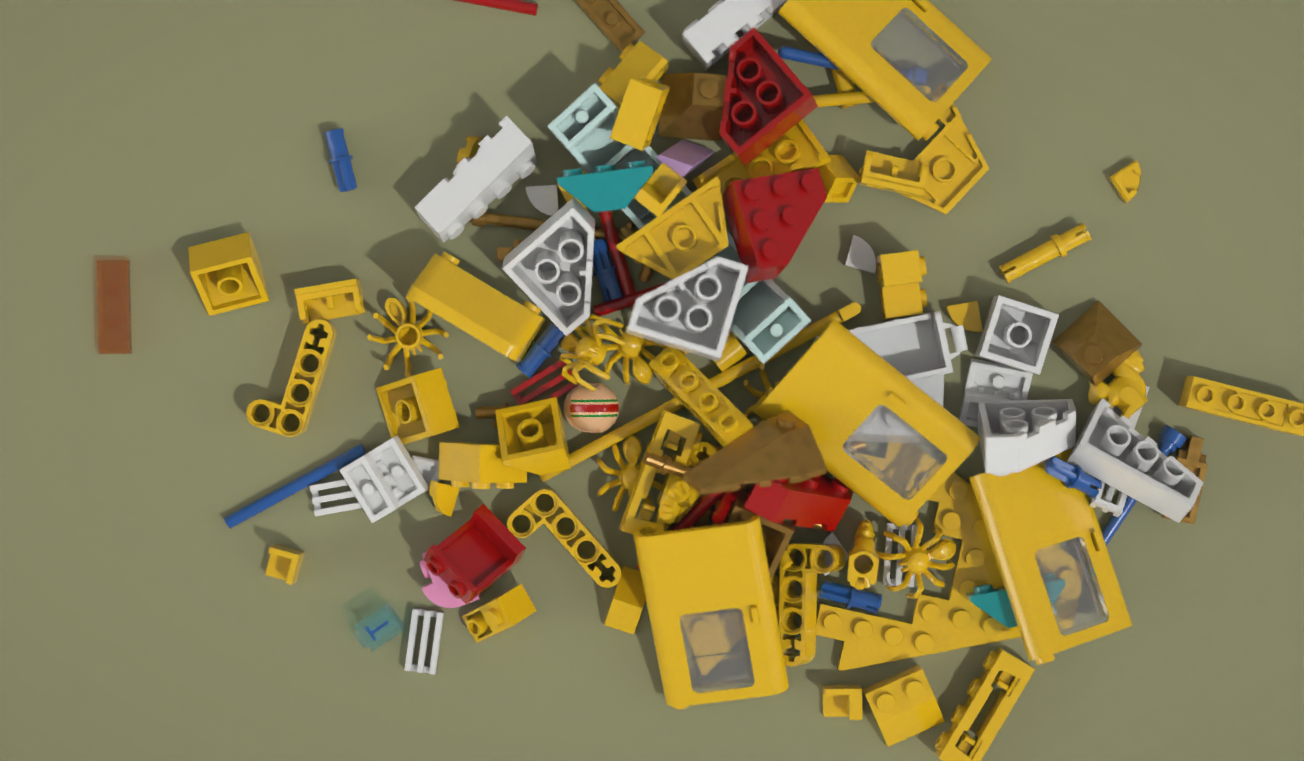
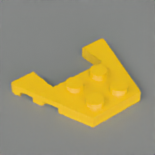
(953, 164)

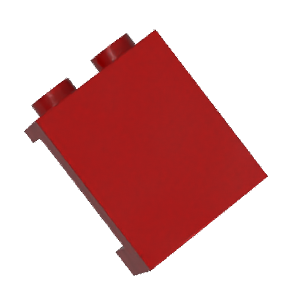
(474, 555)

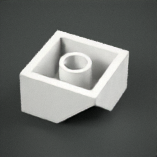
(1016, 334)

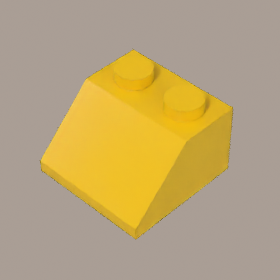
(636, 62)
(228, 274)
(418, 406)
(533, 437)
(903, 705)

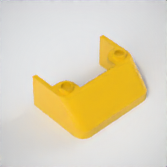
(476, 307)

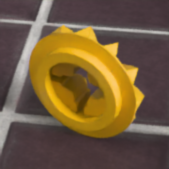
(677, 501)

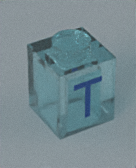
(379, 627)

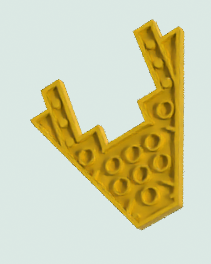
(936, 621)

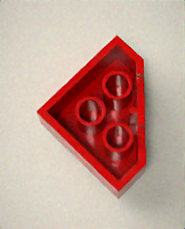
(760, 98)
(772, 218)
(804, 502)

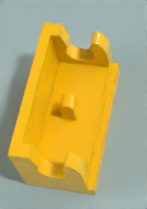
(639, 112)
(894, 174)
(330, 300)

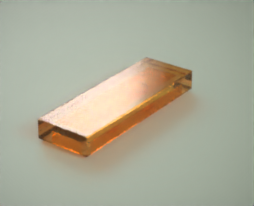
(114, 307)

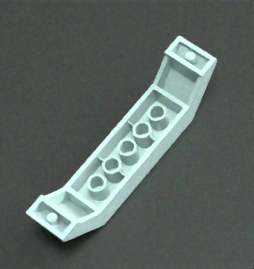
(764, 312)

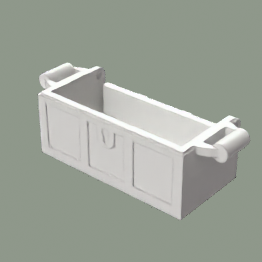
(914, 344)

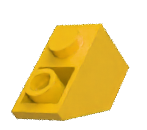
(499, 613)

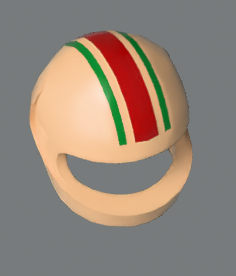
(591, 410)

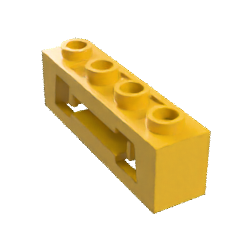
(699, 396)
(1243, 405)
(678, 428)
(978, 693)

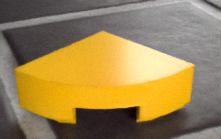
(471, 148)
(1127, 181)
(966, 315)
(443, 497)

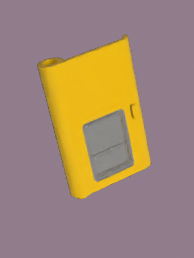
(895, 52)
(871, 424)
(1050, 560)
(702, 612)

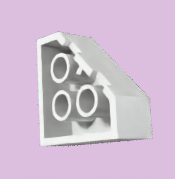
(557, 266)
(692, 309)
(1024, 432)

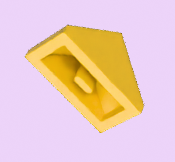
(627, 601)

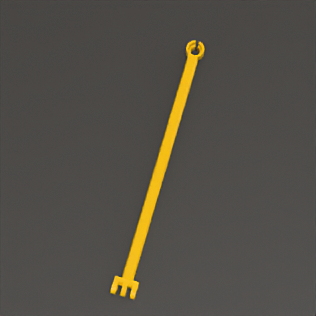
(718, 381)

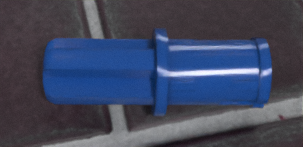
(340, 160)
(605, 271)
(540, 350)
(1072, 476)
(850, 596)

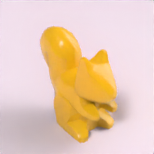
(1126, 390)
(863, 558)

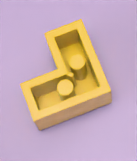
(899, 283)
(476, 464)

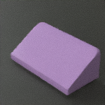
(684, 156)

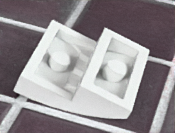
(991, 383)
(384, 479)

